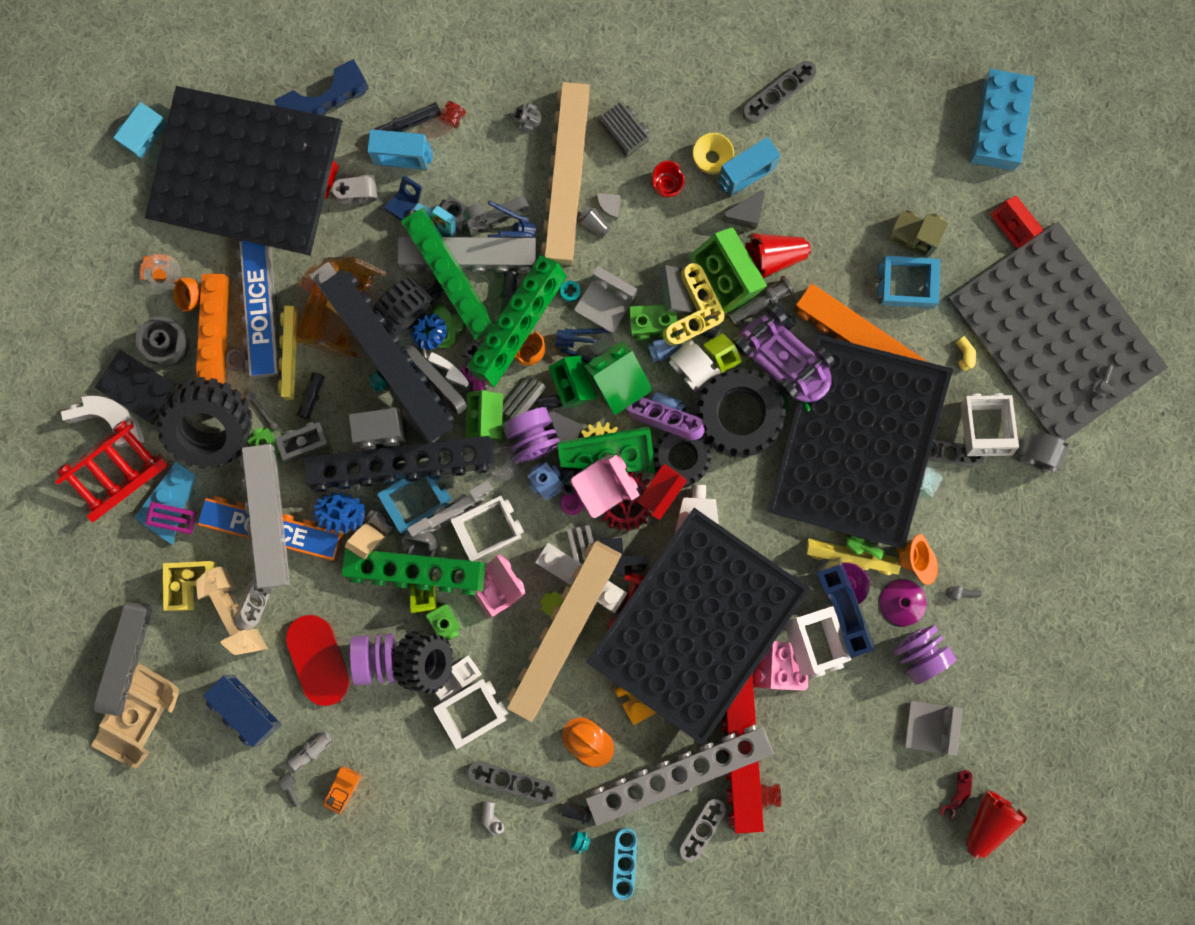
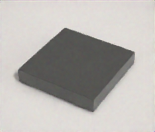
(675, 293)

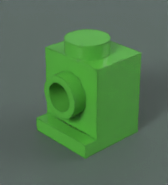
(259, 435)
(440, 614)

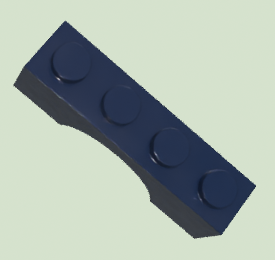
(347, 84)
(850, 616)

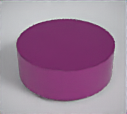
(571, 504)

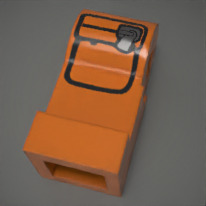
(342, 789)

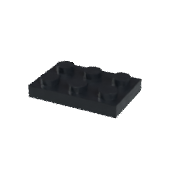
(135, 386)

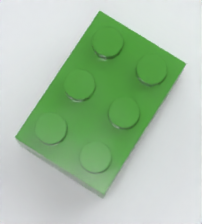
(729, 269)

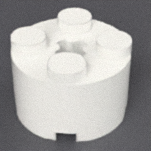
(694, 364)

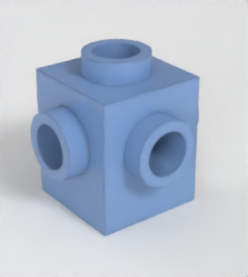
(551, 486)

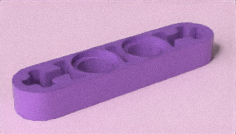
(667, 413)

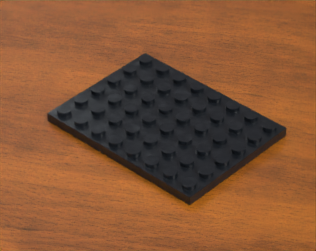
(243, 170)
(863, 445)
(698, 626)

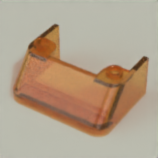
(320, 323)

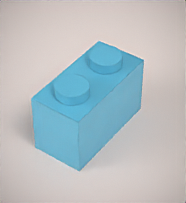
(140, 130)

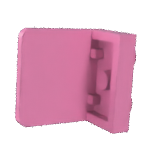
(604, 485)
(500, 587)
(779, 669)

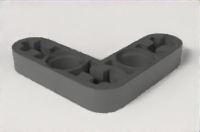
(479, 221)

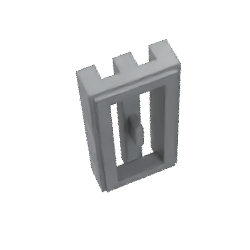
(523, 397)
(578, 530)

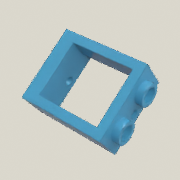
(399, 149)
(748, 167)
(932, 282)
(394, 512)

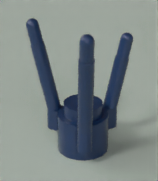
(520, 229)
(566, 339)

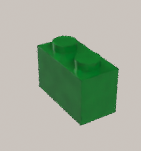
(572, 382)

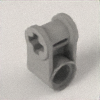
(358, 190)

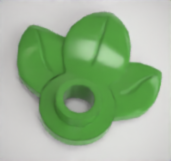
(453, 323)
(859, 545)

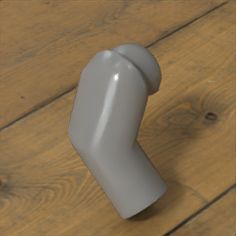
(489, 820)

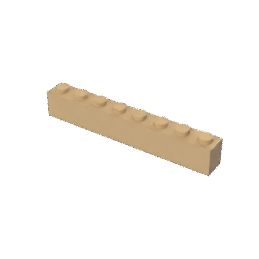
(567, 172)
(564, 630)

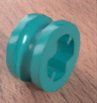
(564, 287)

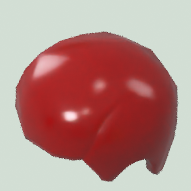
(667, 179)

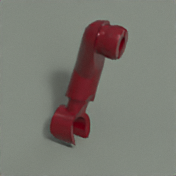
(963, 792)

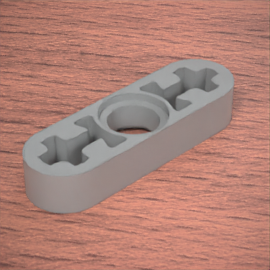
(247, 607)
(688, 842)

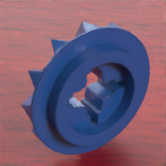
(435, 336)

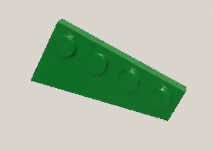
(630, 445)

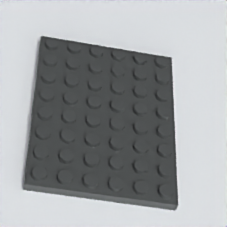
(1055, 332)

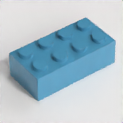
(1002, 119)

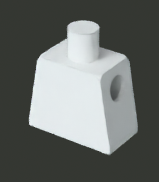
(698, 501)

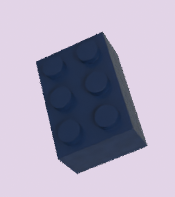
(241, 710)

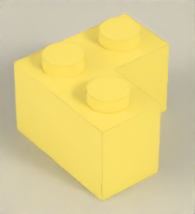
(179, 583)

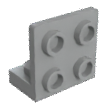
(606, 300)
(933, 727)

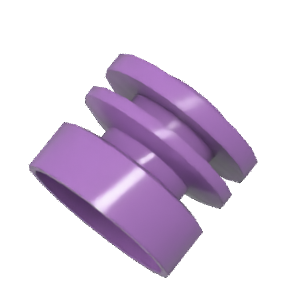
(531, 435)
(924, 654)
(372, 659)

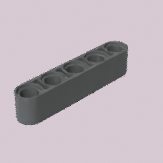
(123, 659)

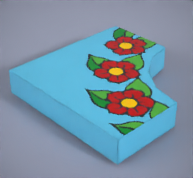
(442, 219)

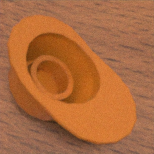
(919, 559)
(588, 742)

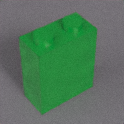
(618, 377)

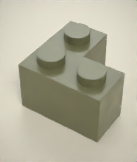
(918, 234)

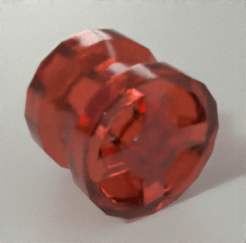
(452, 114)
(771, 795)

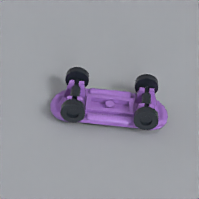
(785, 358)

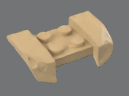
(217, 584)
(126, 735)

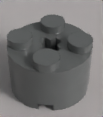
(156, 330)
(1042, 450)

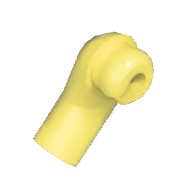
(969, 354)

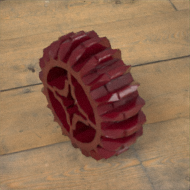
(627, 517)

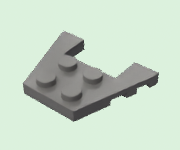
(443, 515)

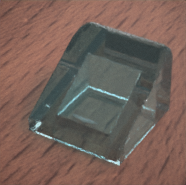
(931, 481)

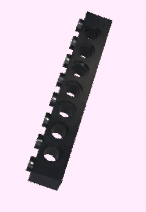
(318, 466)

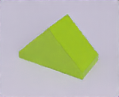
(422, 599)

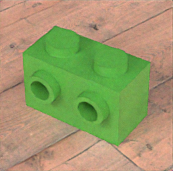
(650, 321)
(485, 418)

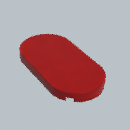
(318, 660)

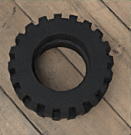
(768, 399)
(197, 446)

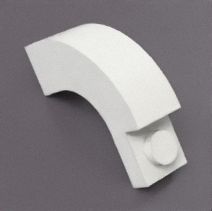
(103, 408)

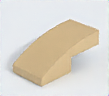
(365, 540)

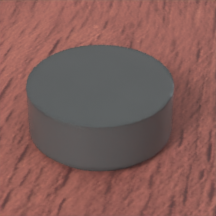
(235, 359)

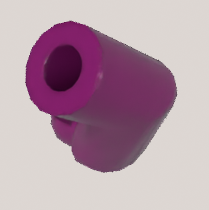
(475, 384)

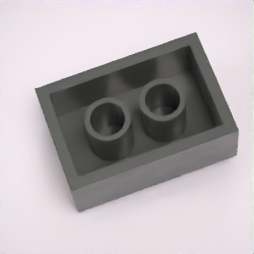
(378, 429)

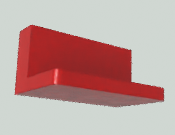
(1016, 222)
(662, 491)

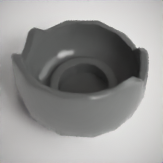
(419, 545)

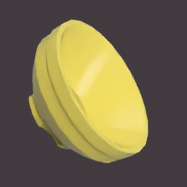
(712, 142)

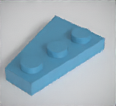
(171, 491)

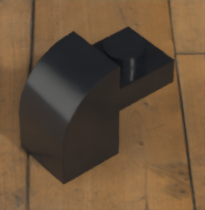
(633, 562)

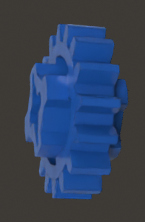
(339, 512)

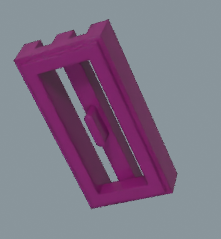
(153, 514)

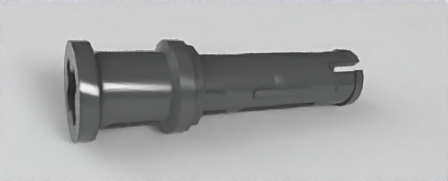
(769, 296)

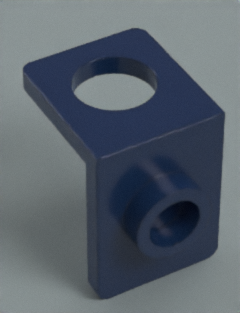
(404, 201)

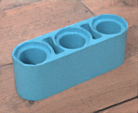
(626, 875)

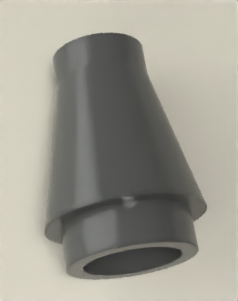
(593, 221)

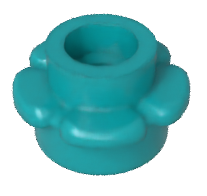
(378, 382)
(579, 842)

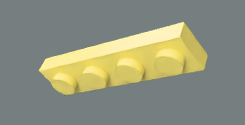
(287, 363)
(820, 550)

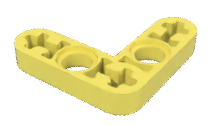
(703, 307)

